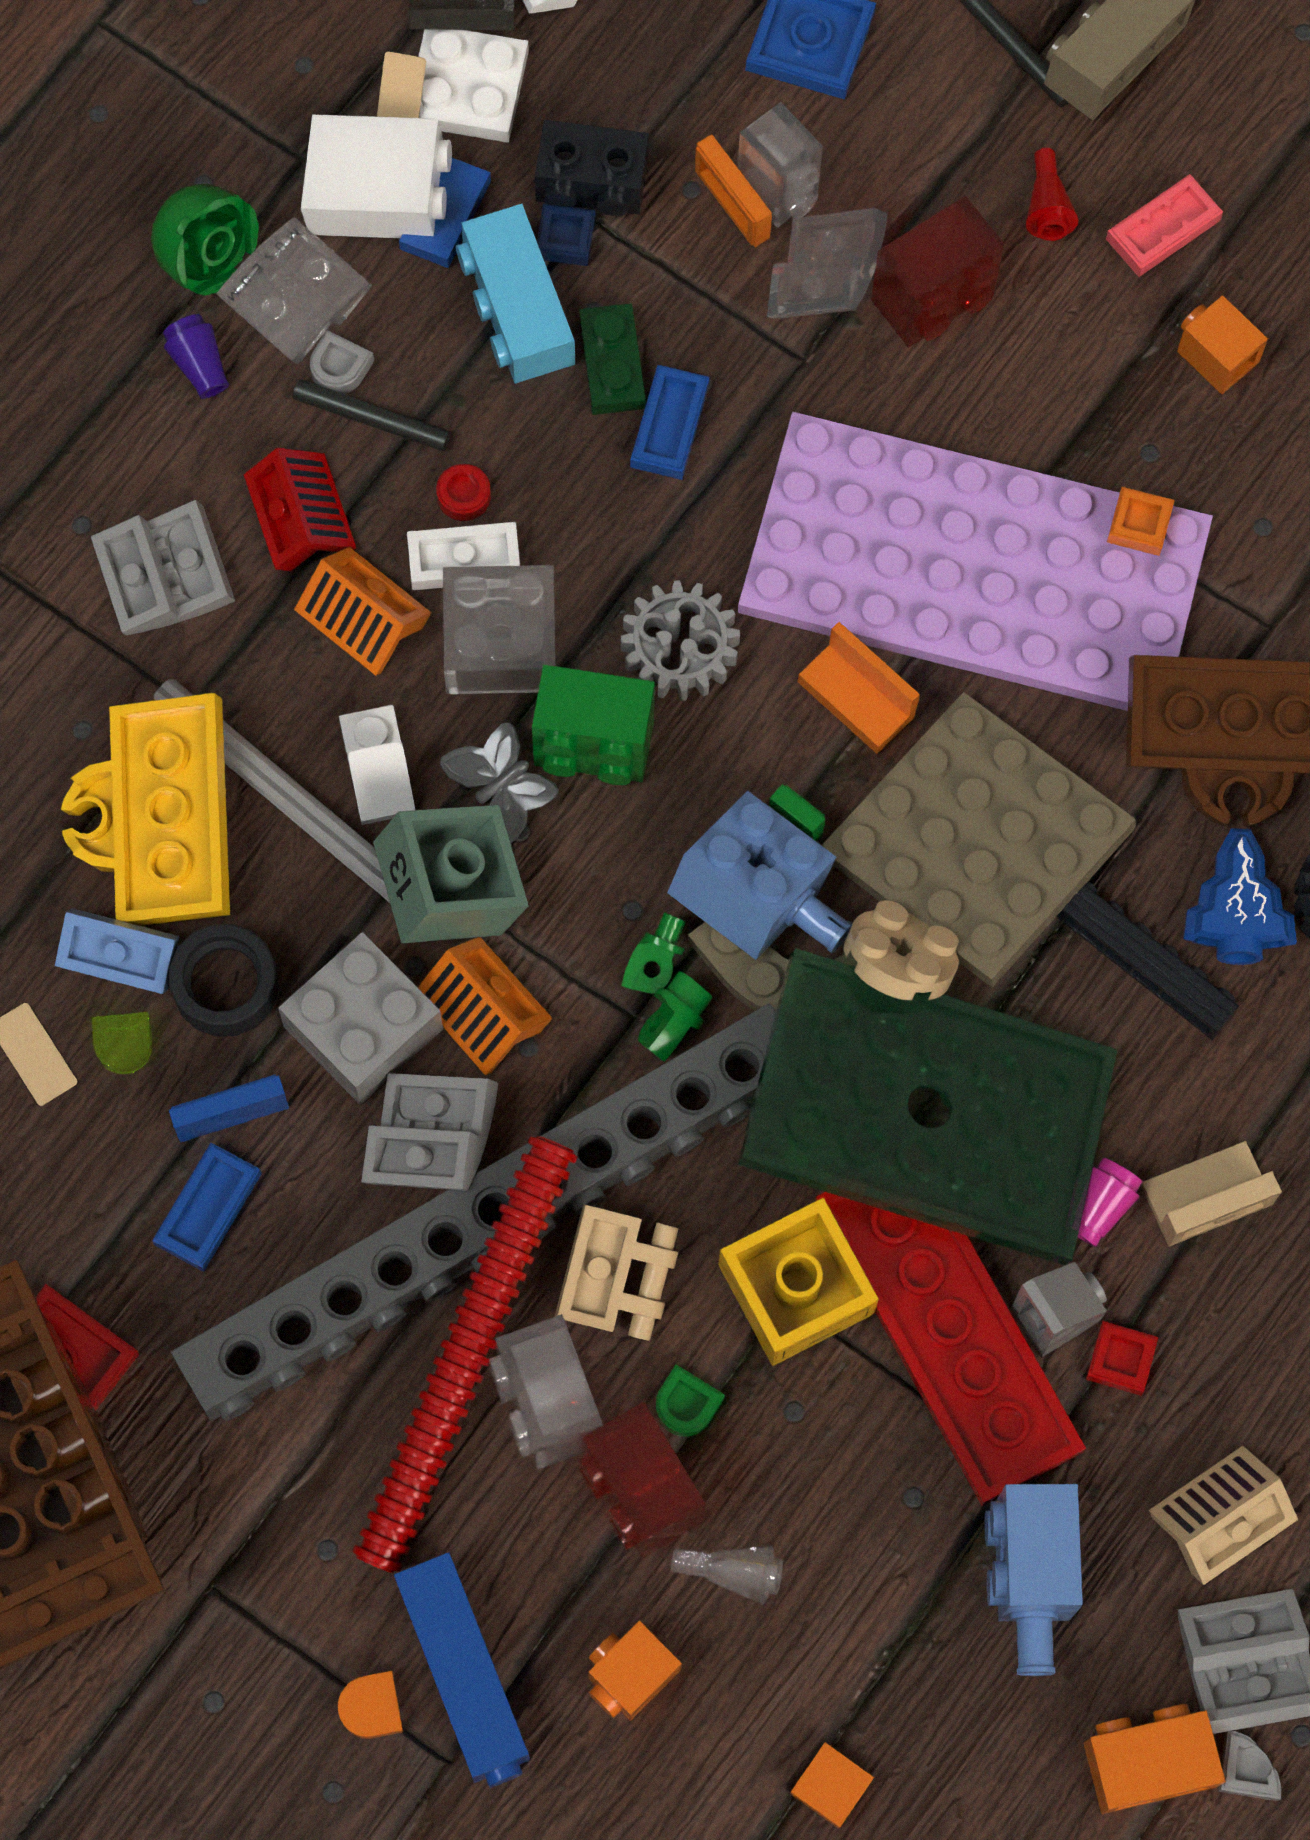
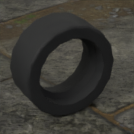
(207, 941)

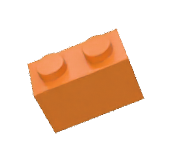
(1153, 1759)

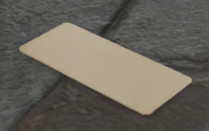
(401, 86)
(34, 1055)

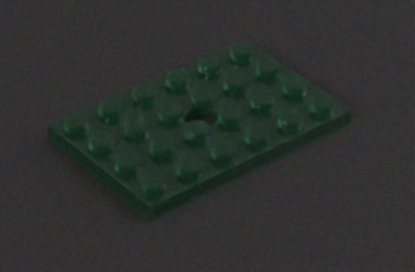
(1016, 1092)

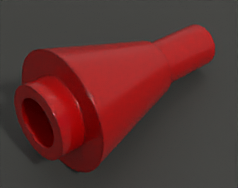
(1050, 208)

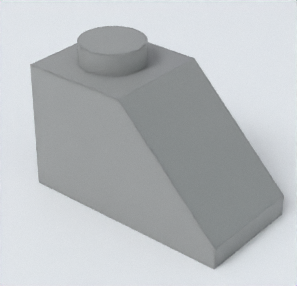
(1059, 1306)

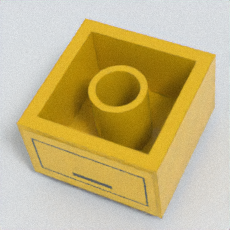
(798, 1281)

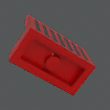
(297, 506)

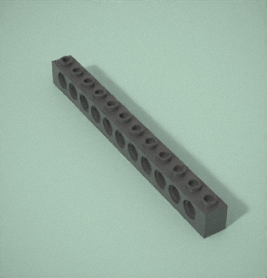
(409, 1238)

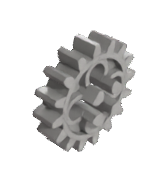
(705, 628)

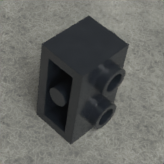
(591, 167)

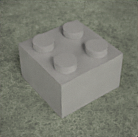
(361, 1018)

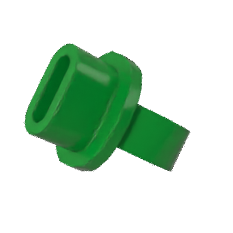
(658, 948)
(680, 1009)

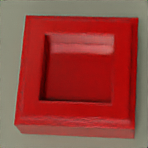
(1121, 1358)

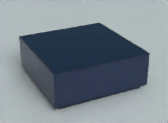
(566, 234)

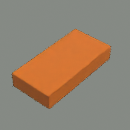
(733, 191)

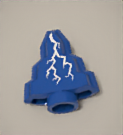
(1239, 906)

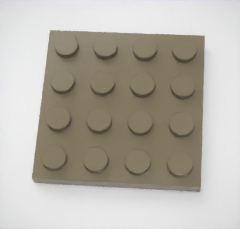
(979, 836)

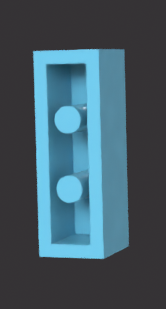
(516, 294)

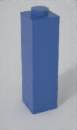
(463, 1670)

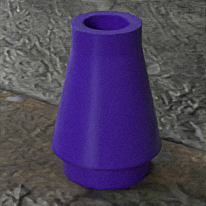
(196, 353)

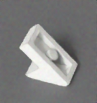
(377, 764)

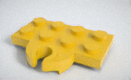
(159, 811)

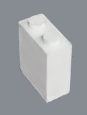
(374, 176)

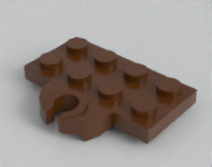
(1221, 727)

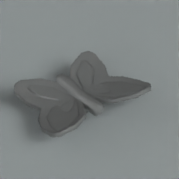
(503, 777)

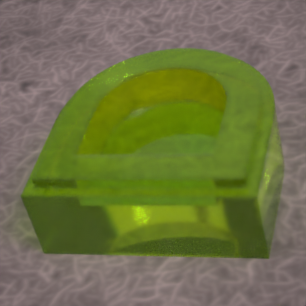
(122, 1041)

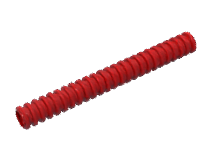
(464, 1354)

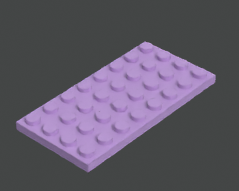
(966, 562)

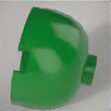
(203, 236)

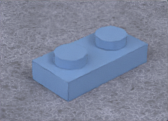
(116, 950)

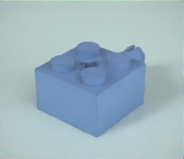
(758, 878)
(1035, 1566)

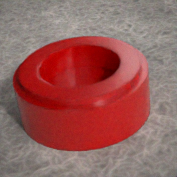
(463, 492)

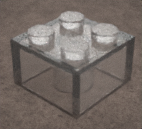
(497, 628)
(548, 1389)

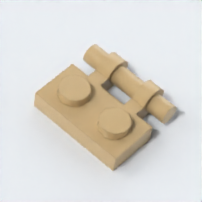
(600, 1268)

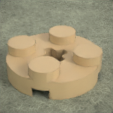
(927, 951)

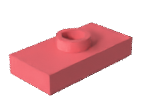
(1164, 225)

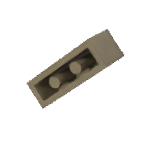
(1112, 49)

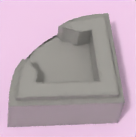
(1248, 1769)

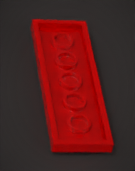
(960, 1348)

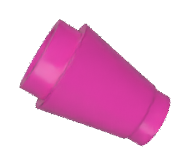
(1108, 1198)

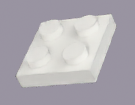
(472, 81)

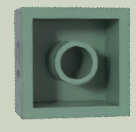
(450, 873)

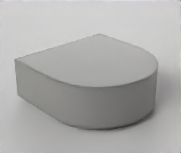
(339, 363)

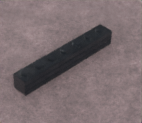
(1149, 962)

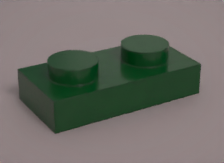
(612, 359)

